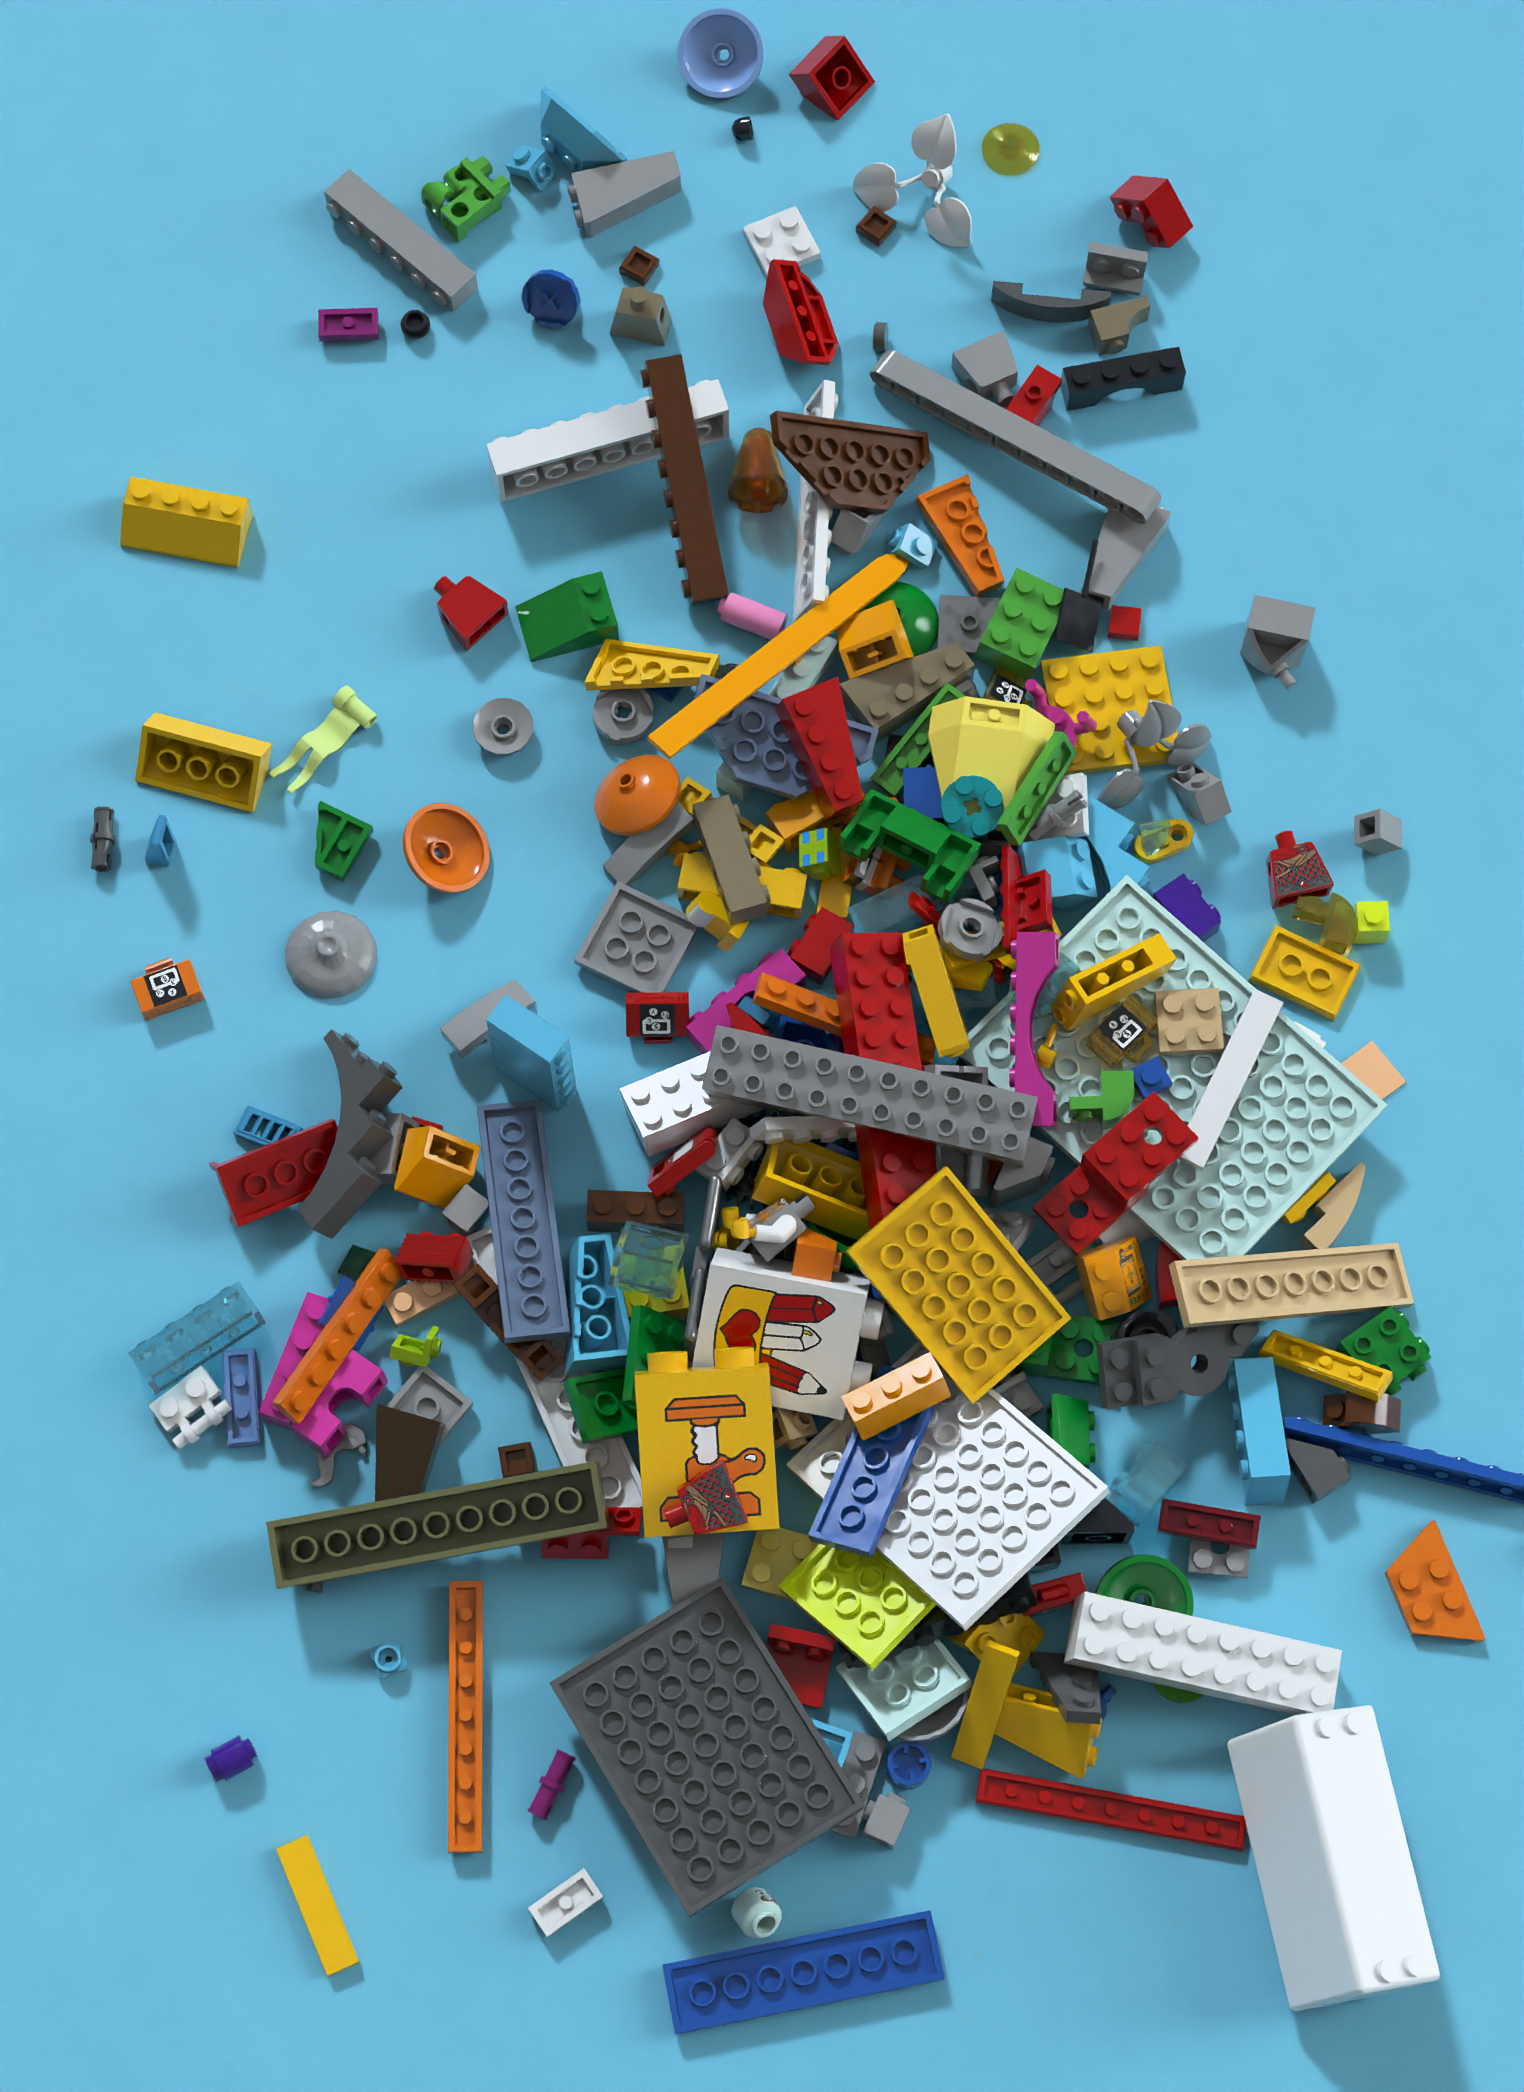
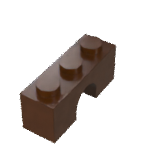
(611, 1209)

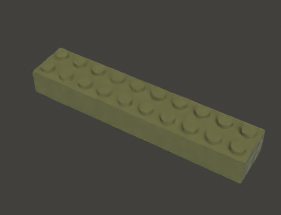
(438, 1525)

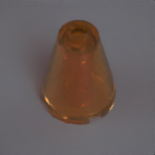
(758, 474)

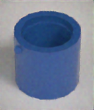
(908, 1765)

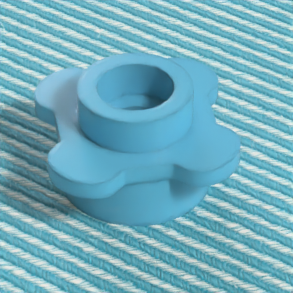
(379, 1655)

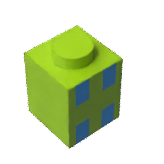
(819, 854)

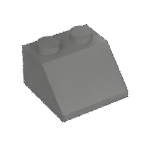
(1017, 1181)

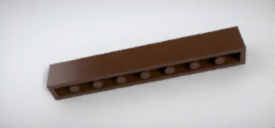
(685, 479)

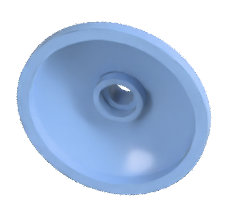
(701, 49)

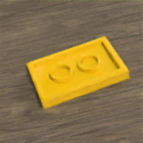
(1304, 972)

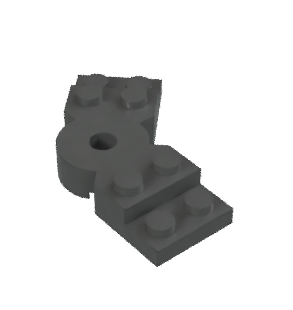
(1157, 1367)

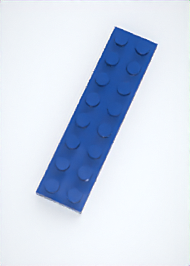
(803, 1972)

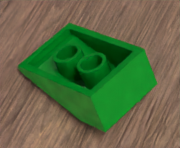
(568, 618)

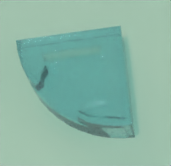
(1154, 835)

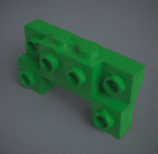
(913, 838)

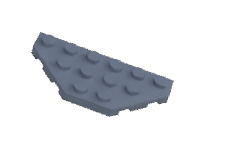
(758, 747)

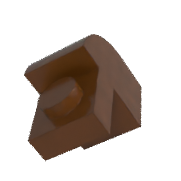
(1356, 1411)

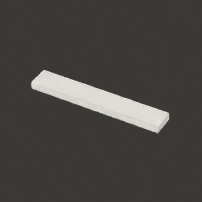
(1231, 1075)

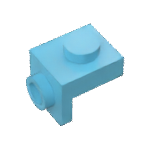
(532, 164)
(911, 545)

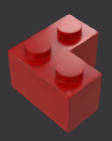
(1155, 207)

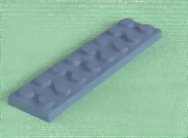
(523, 1221)

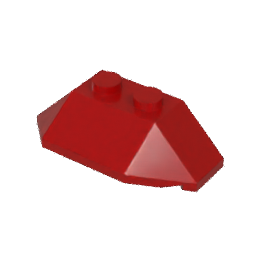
(798, 315)

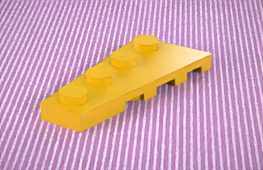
(647, 666)

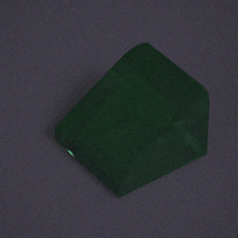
(355, 1262)

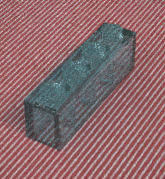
(890, 909)
(196, 1337)

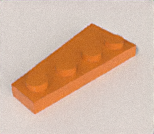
(957, 523)

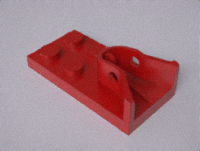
(275, 1173)

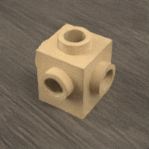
(794, 1426)

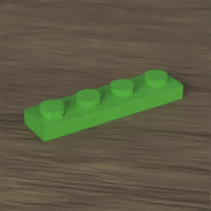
(912, 748)
(1037, 788)

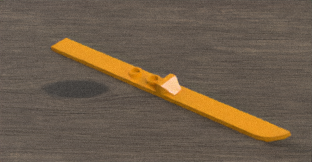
(777, 655)

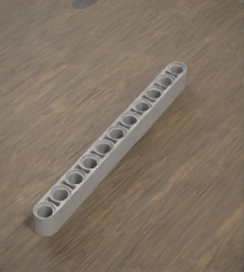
(1016, 437)

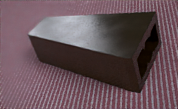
(404, 1452)

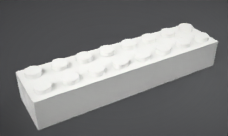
(595, 444)
(1201, 1655)

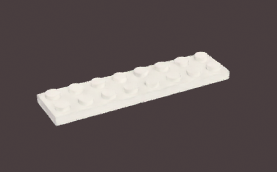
(813, 520)

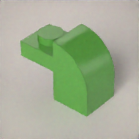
(1111, 1105)

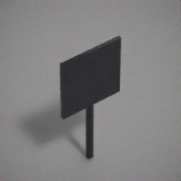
(1079, 613)

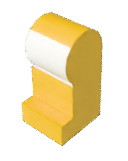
(710, 914)

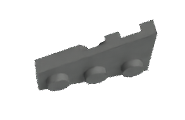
(1072, 1687)

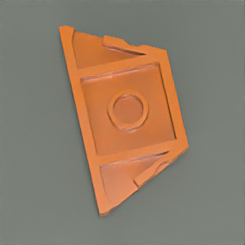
(1431, 1590)

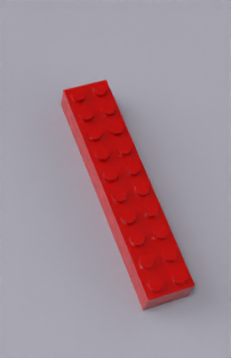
(880, 1026)

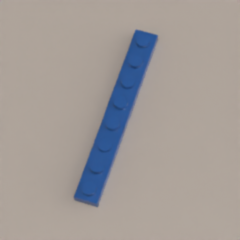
(1408, 1460)

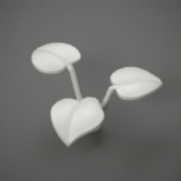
(936, 143)

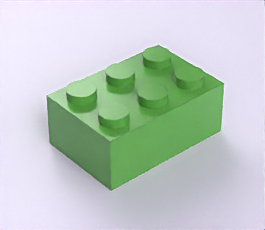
(1021, 624)

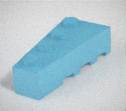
(1259, 1431)

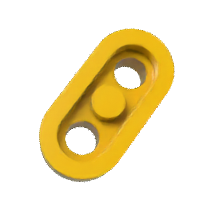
(1171, 847)

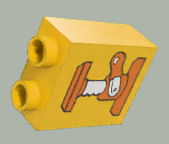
(698, 1419)

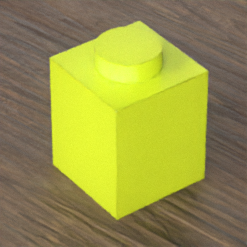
(1372, 922)

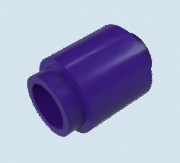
(231, 1758)

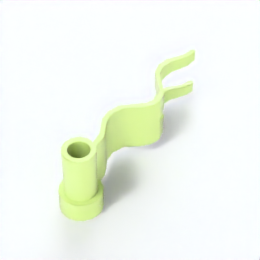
(329, 736)

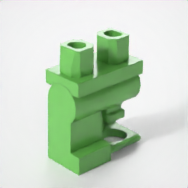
(474, 195)

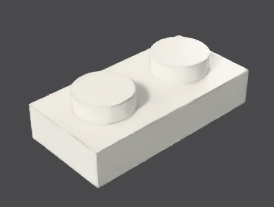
(565, 1902)

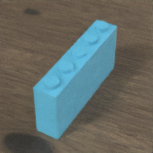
(532, 1053)

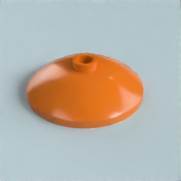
(637, 795)
(456, 839)

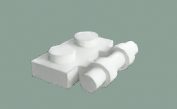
(184, 1401)

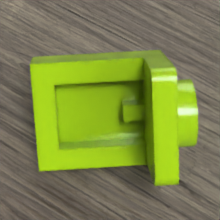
(415, 1351)

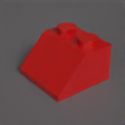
(832, 76)

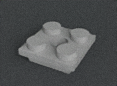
(1205, 1561)

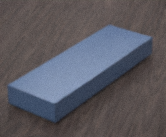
(242, 1395)

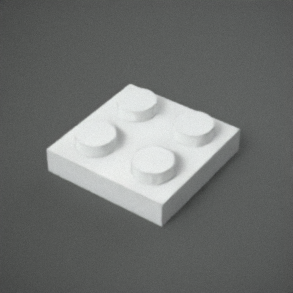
(781, 238)

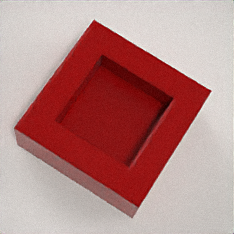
(1124, 622)

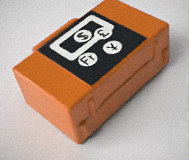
(166, 988)

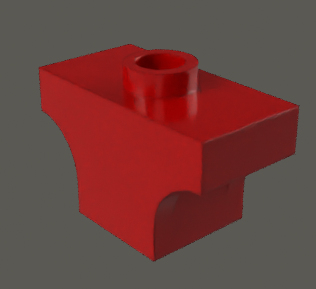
(1035, 395)

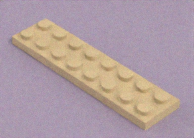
(1290, 1284)

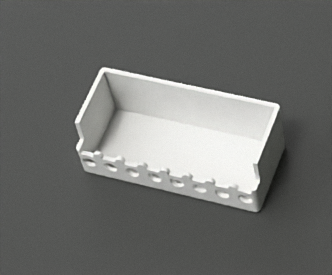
(1332, 1858)

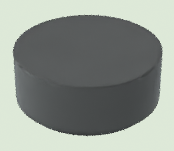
(880, 337)

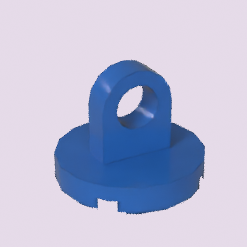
(551, 298)

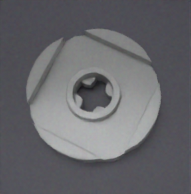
(619, 729)
(966, 945)

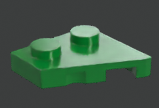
(339, 841)

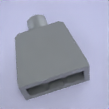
(987, 368)

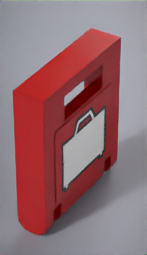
(682, 1161)

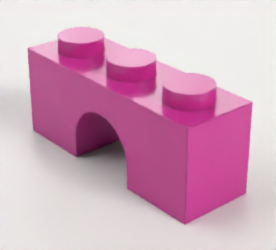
(353, 1380)

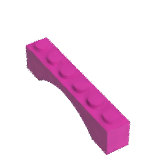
(1035, 963)

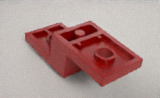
(1115, 1173)

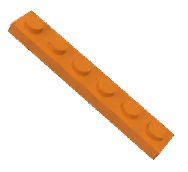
(815, 1009)
(338, 1337)

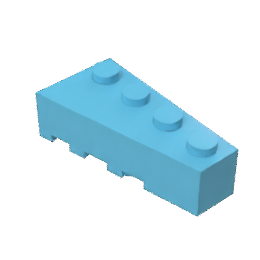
(594, 1309)

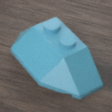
(573, 137)

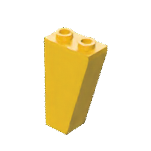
(1111, 981)
(936, 991)
(1038, 1727)

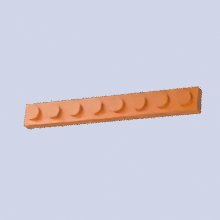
(465, 1717)

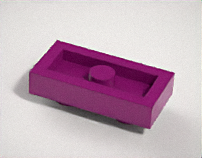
(348, 324)

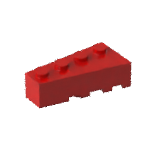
(823, 744)

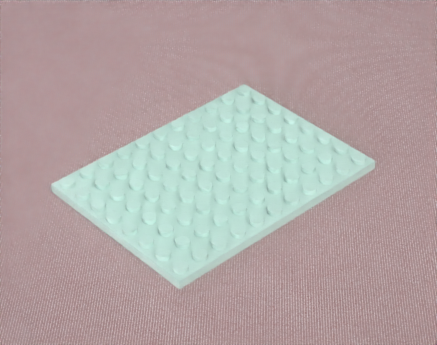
(1282, 1132)

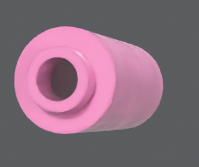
(752, 616)

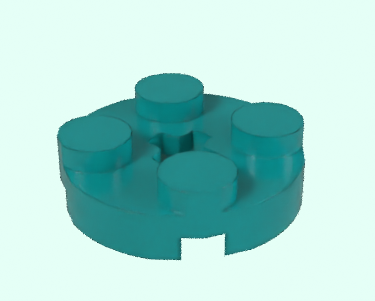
(965, 790)

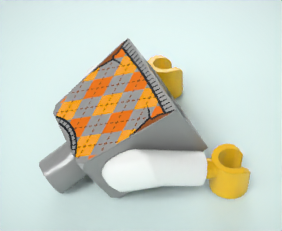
(771, 1228)

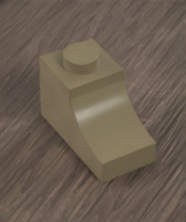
(1113, 323)

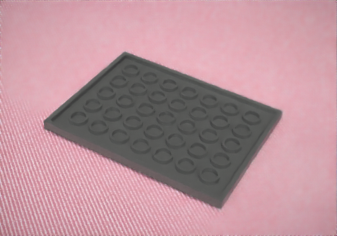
(706, 1746)

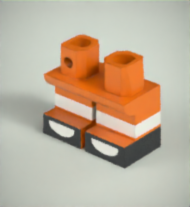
(875, 873)

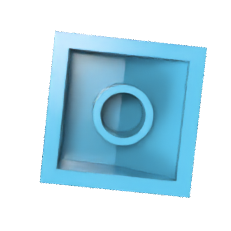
(1068, 864)

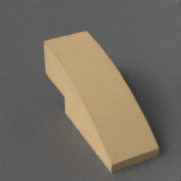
(1334, 1211)

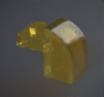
(1335, 917)

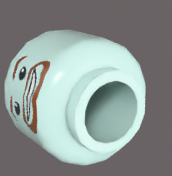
(756, 1913)

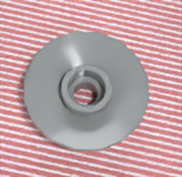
(500, 714)

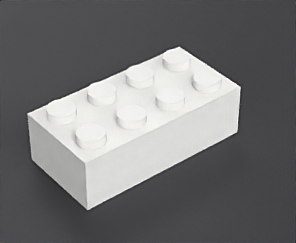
(674, 1107)

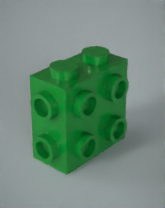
(1388, 1345)

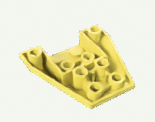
(986, 741)

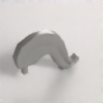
(353, 1440)

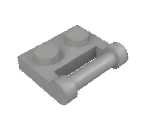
(1054, 1264)

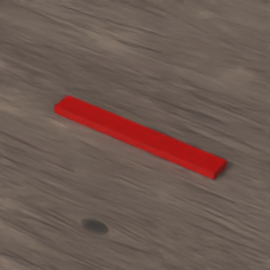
(1111, 1809)

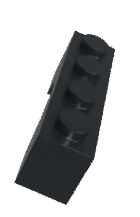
(1091, 382)

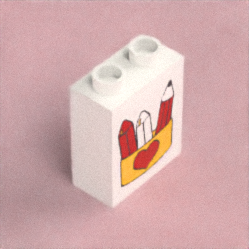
(795, 1324)

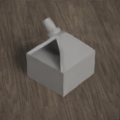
(1277, 636)

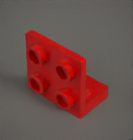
(803, 1660)

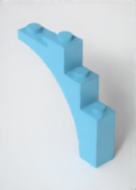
(1108, 841)

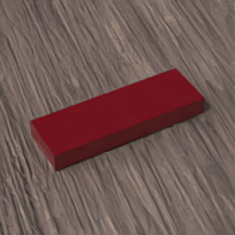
(1208, 1524)

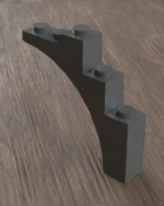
(361, 1133)

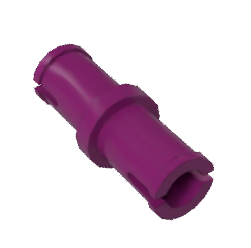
(551, 1784)

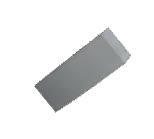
(648, 848)
(470, 1026)

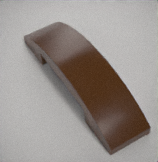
(483, 1297)

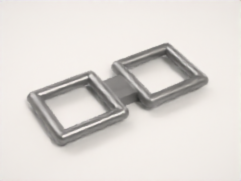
(702, 1261)

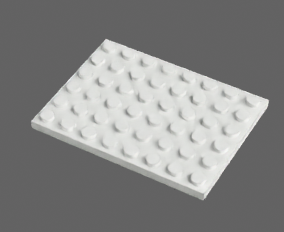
(976, 1501)

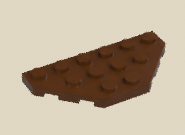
(850, 461)

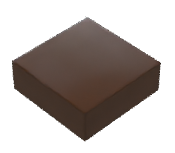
(876, 226)
(639, 265)
(516, 1459)

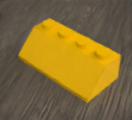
(185, 522)
(202, 761)
(824, 1176)

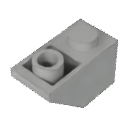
(1200, 793)

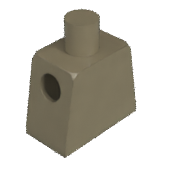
(641, 316)

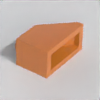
(815, 1256)

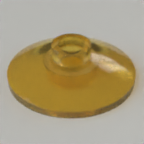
(1007, 158)

